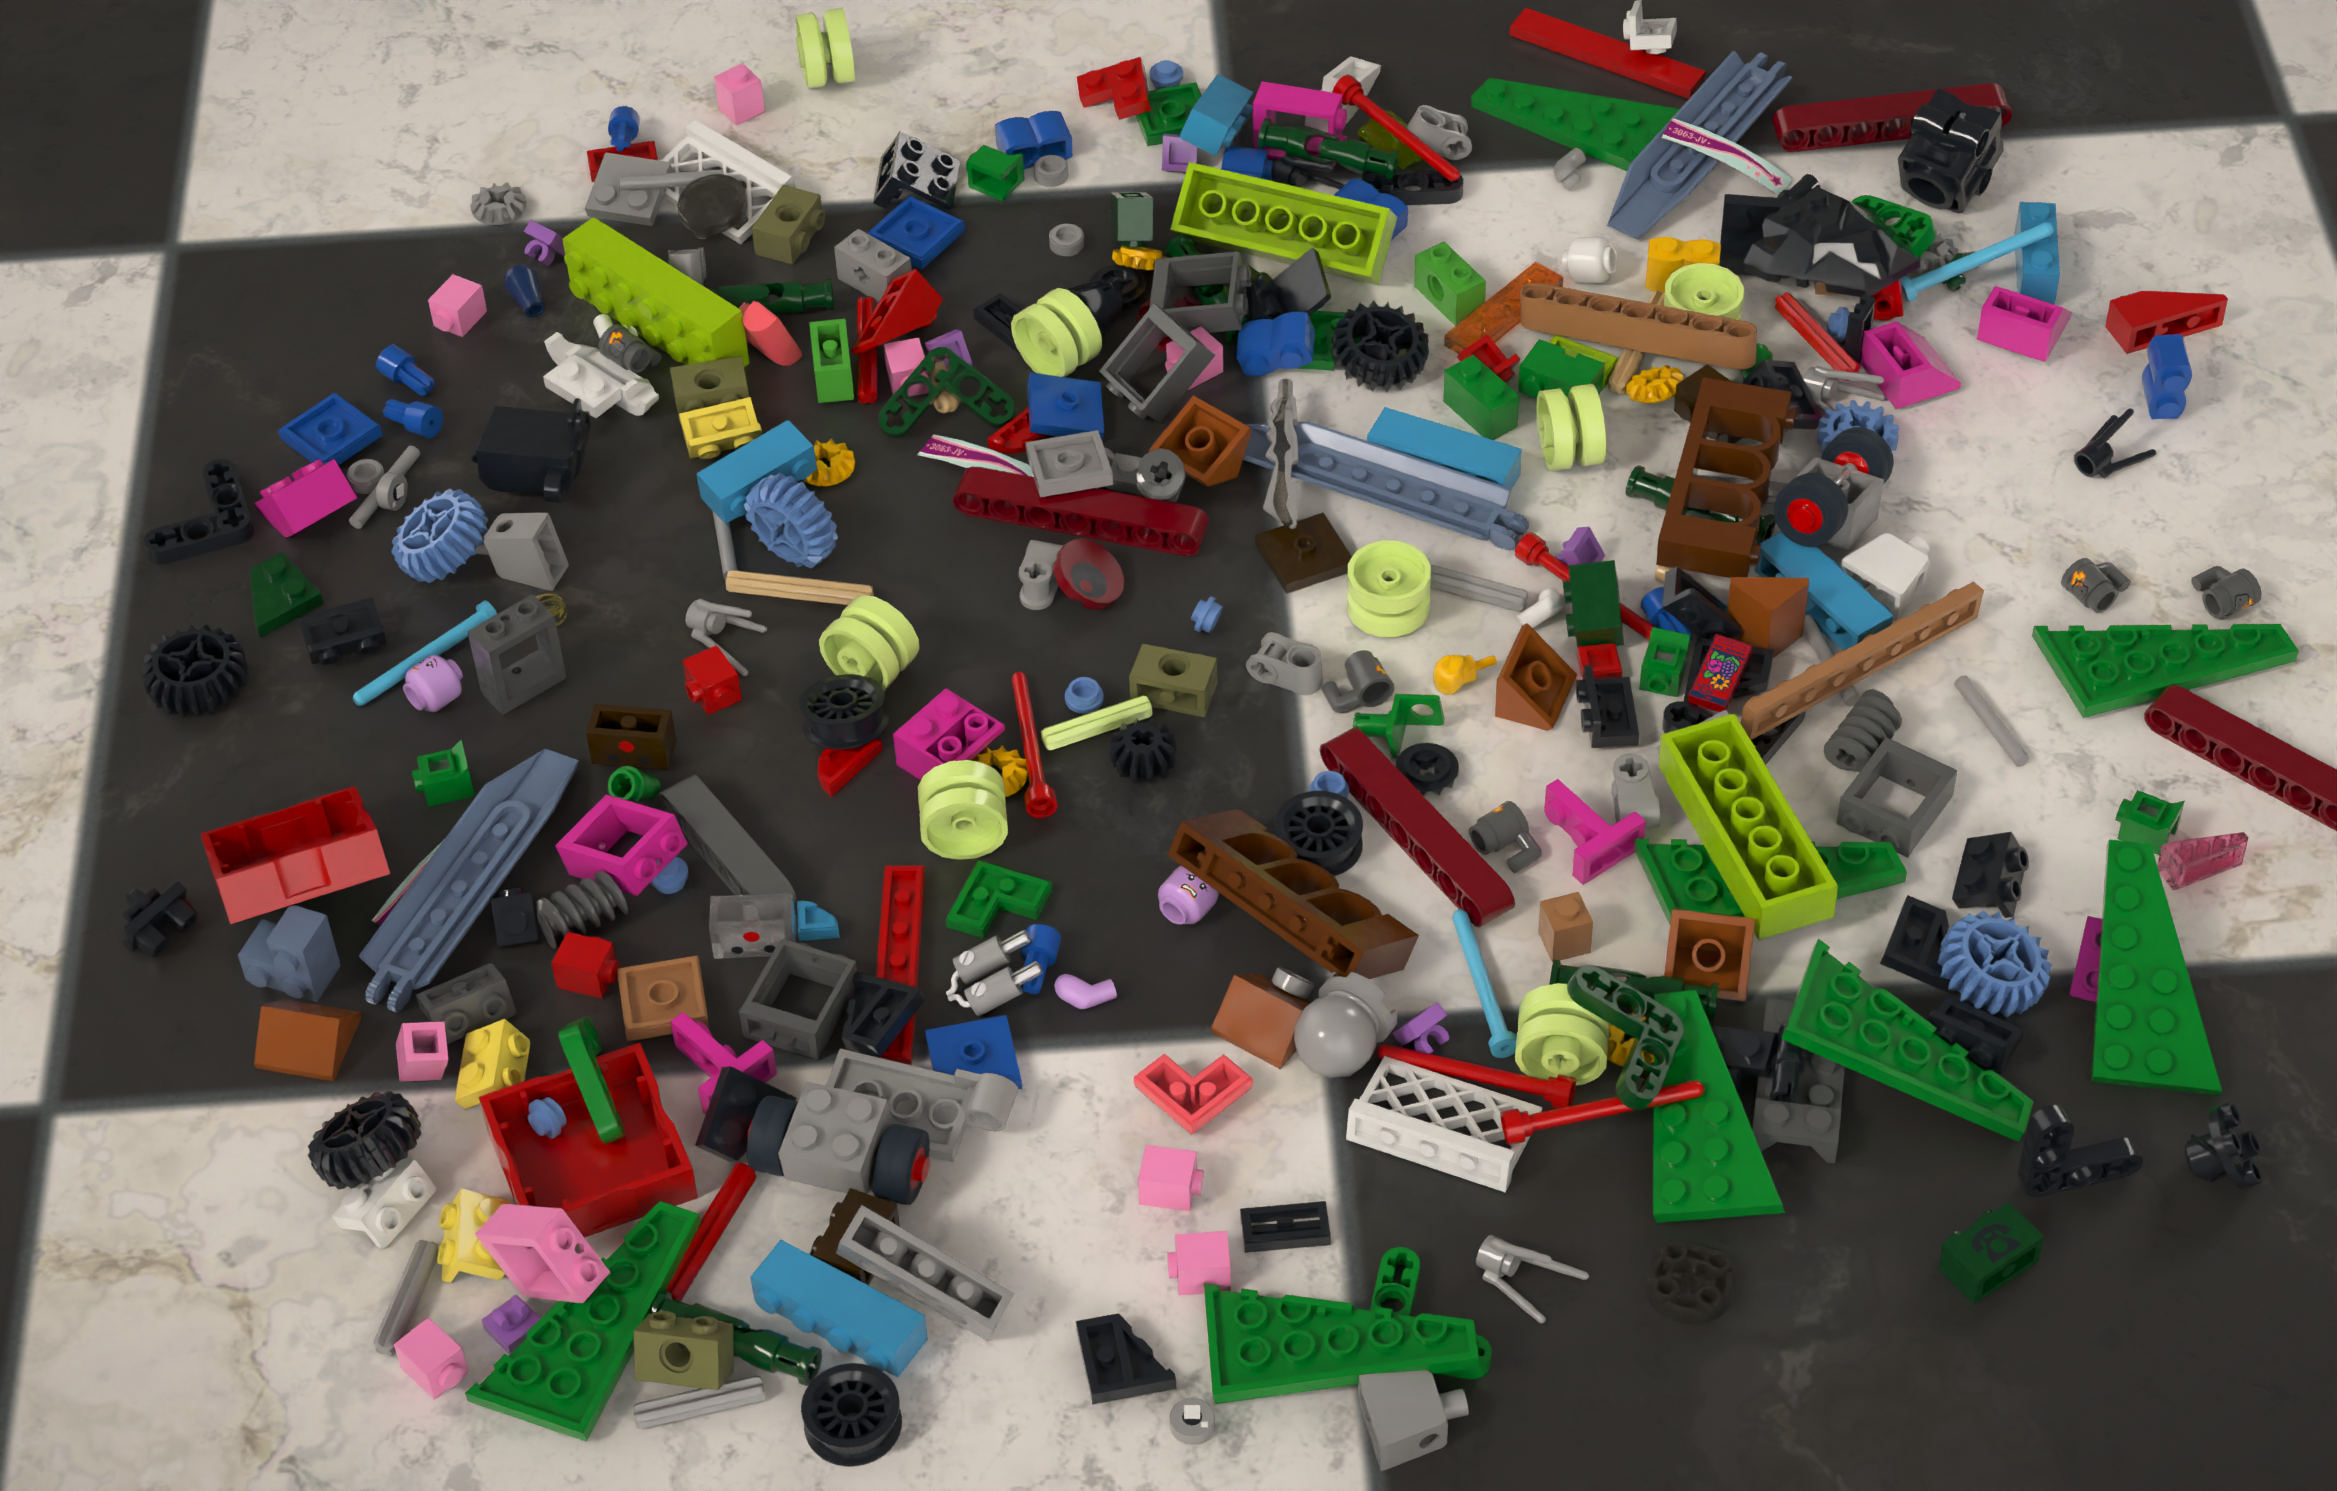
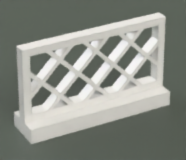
(733, 159)
(1435, 1142)

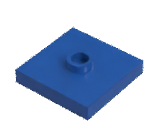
(918, 231)
(1064, 405)
(330, 431)
(974, 1047)

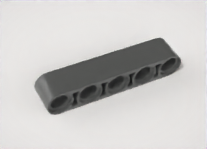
(722, 840)

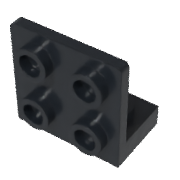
(918, 169)
(1743, 227)
(1296, 289)

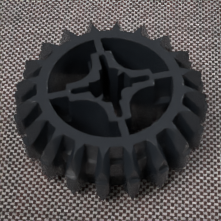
(1376, 356)
(194, 670)
(364, 1140)

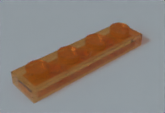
(1500, 312)

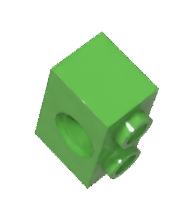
(1449, 282)
(831, 360)

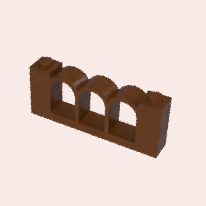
(1714, 545)
(1292, 895)

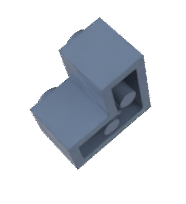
(292, 954)

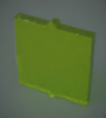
(1383, 140)

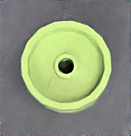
(822, 48)
(1705, 290)
(1056, 334)
(1571, 427)
(1388, 588)
(870, 641)
(962, 809)
(1560, 1036)

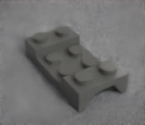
(1817, 1113)

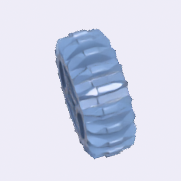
(791, 520)
(439, 535)
(1994, 963)

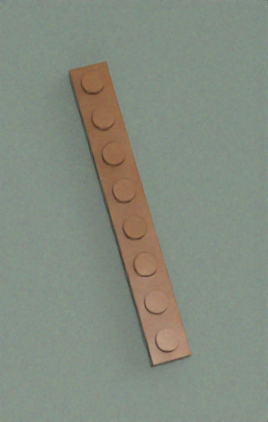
(1861, 660)

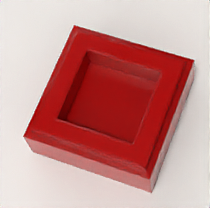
(1603, 659)

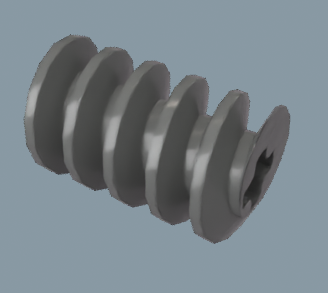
(1152, 463)
(1863, 731)
(579, 905)

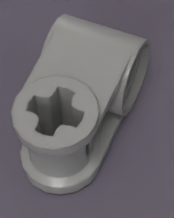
(1440, 130)
(689, 262)
(1038, 575)
(1289, 663)
(1634, 790)

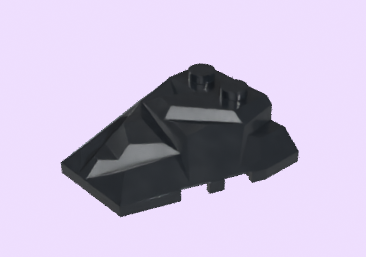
(1831, 244)

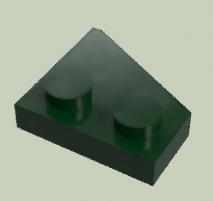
(280, 593)

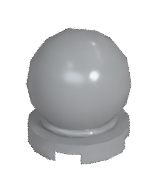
(1343, 1026)

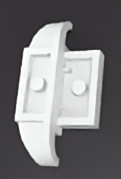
(595, 379)

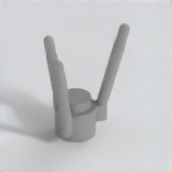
(1824, 384)
(710, 619)
(1504, 1258)

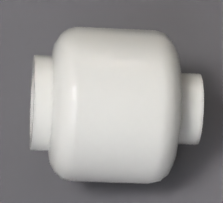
(1590, 260)

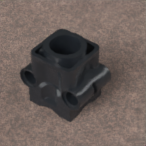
(1950, 152)

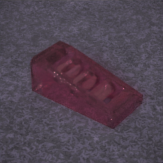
(2200, 858)

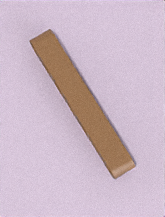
(1638, 325)

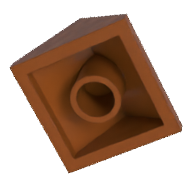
(1206, 442)
(1768, 610)
(1533, 682)
(1710, 950)
(1259, 1018)
(304, 1038)

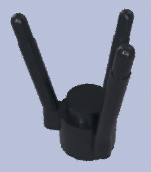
(1293, 172)
(2097, 453)

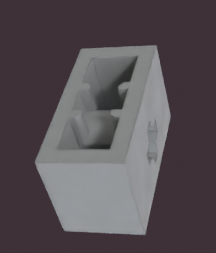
(869, 263)

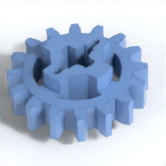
(1857, 416)

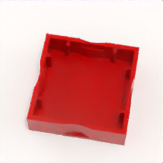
(294, 854)
(576, 1171)

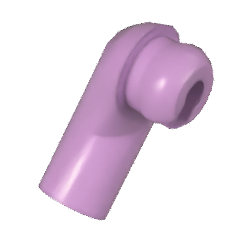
(1082, 994)

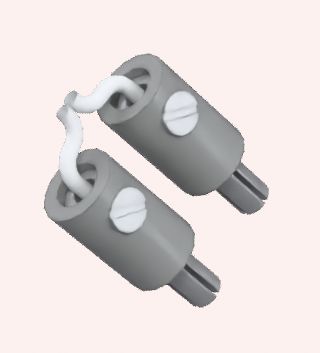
(998, 987)

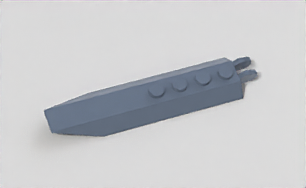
(1670, 171)
(1398, 482)
(463, 876)

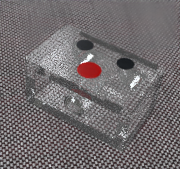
(750, 924)

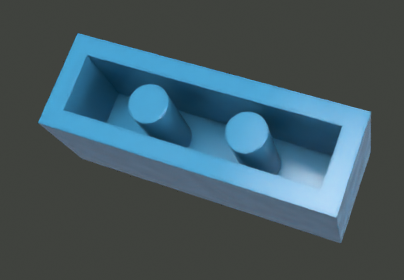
(1218, 115)
(2039, 262)
(730, 479)

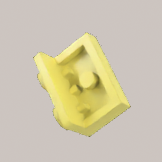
(719, 428)
(491, 1061)
(460, 1245)

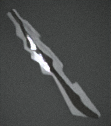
(1282, 493)

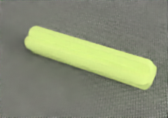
(1096, 722)

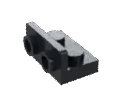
(1786, 377)

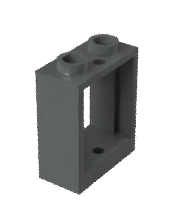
(1198, 271)
(1136, 350)
(530, 675)
(1909, 770)
(786, 1029)

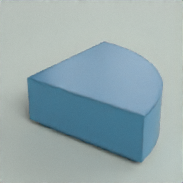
(815, 922)

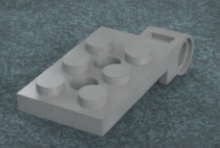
(943, 1100)

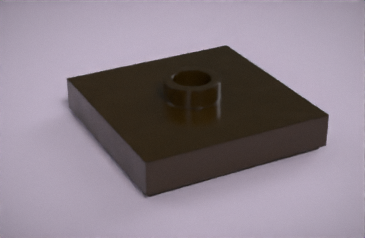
(1304, 553)

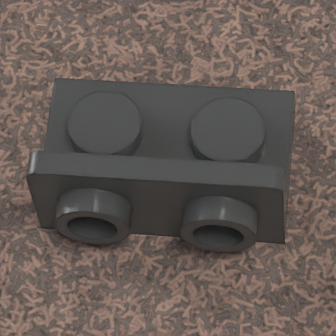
(468, 1002)

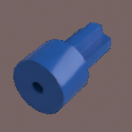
(623, 126)
(401, 367)
(417, 417)
(1659, 617)
(1042, 948)

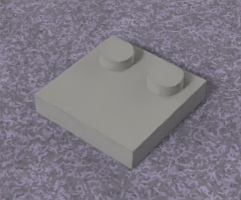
(628, 206)
(1069, 463)

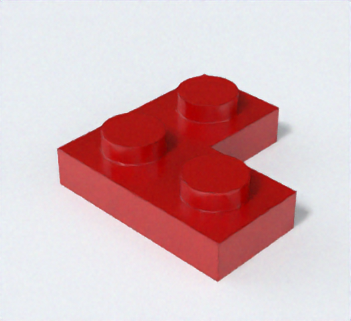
(1121, 82)

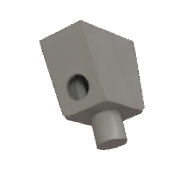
(525, 549)
(1407, 1414)

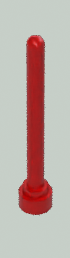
(1354, 95)
(1534, 551)
(1039, 797)
(1558, 1090)
(1518, 1124)

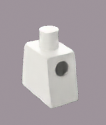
(1890, 570)

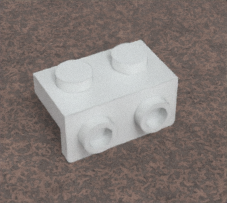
(1648, 34)
(386, 1202)

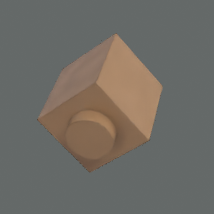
(1565, 926)

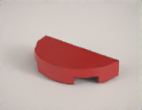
(1014, 435)
(841, 765)

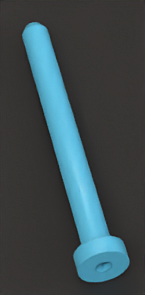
(1971, 261)
(436, 647)
(1502, 1042)

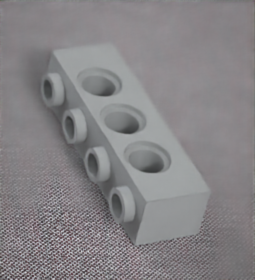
(924, 1273)

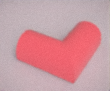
(769, 335)
(1191, 1099)

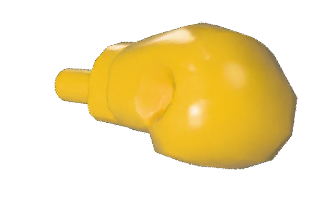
(1456, 670)

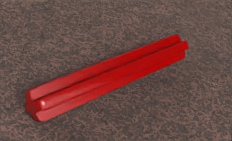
(1815, 334)
(866, 360)
(712, 1227)

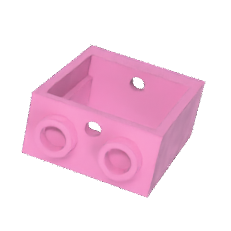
(539, 1253)

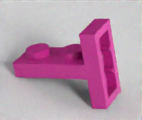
(1597, 842)
(702, 1049)

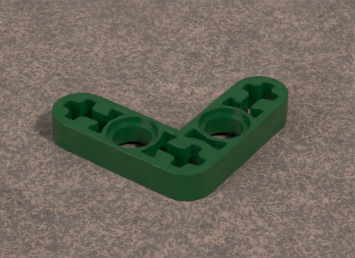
(950, 383)
(1645, 1032)

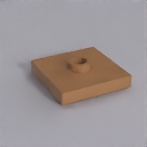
(658, 993)

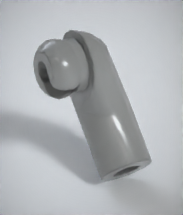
(1565, 168)

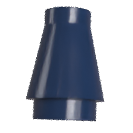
(524, 288)

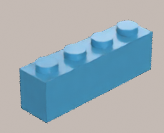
(1447, 447)
(1834, 599)
(838, 1308)

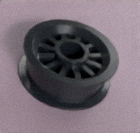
(844, 711)
(1322, 829)
(855, 1438)

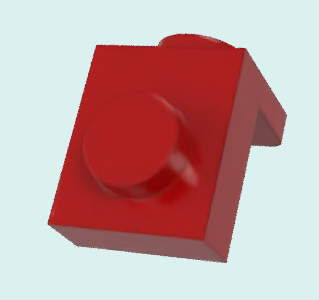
(1492, 357)

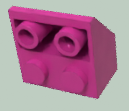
(2021, 323)
(1906, 363)
(311, 496)
(943, 733)

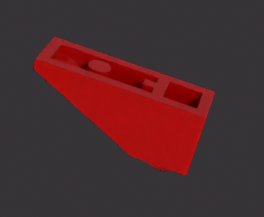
(903, 308)
(2143, 314)

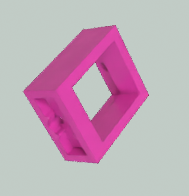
(1299, 101)
(586, 844)

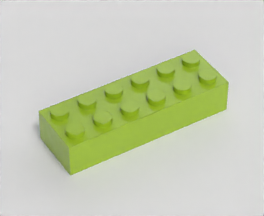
(1283, 222)
(652, 296)
(1747, 826)

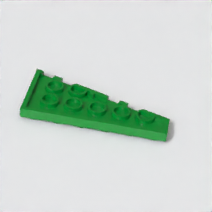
(1596, 124)
(2140, 661)
(1689, 880)
(2145, 1002)
(1891, 1043)
(1705, 1145)
(1316, 1344)
(581, 1349)

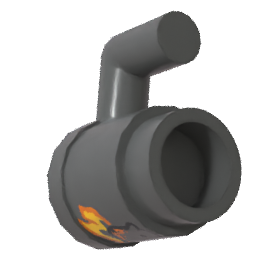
(627, 349)
(2094, 583)
(2228, 590)
(1368, 680)
(1500, 829)

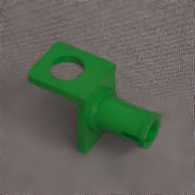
(1394, 723)

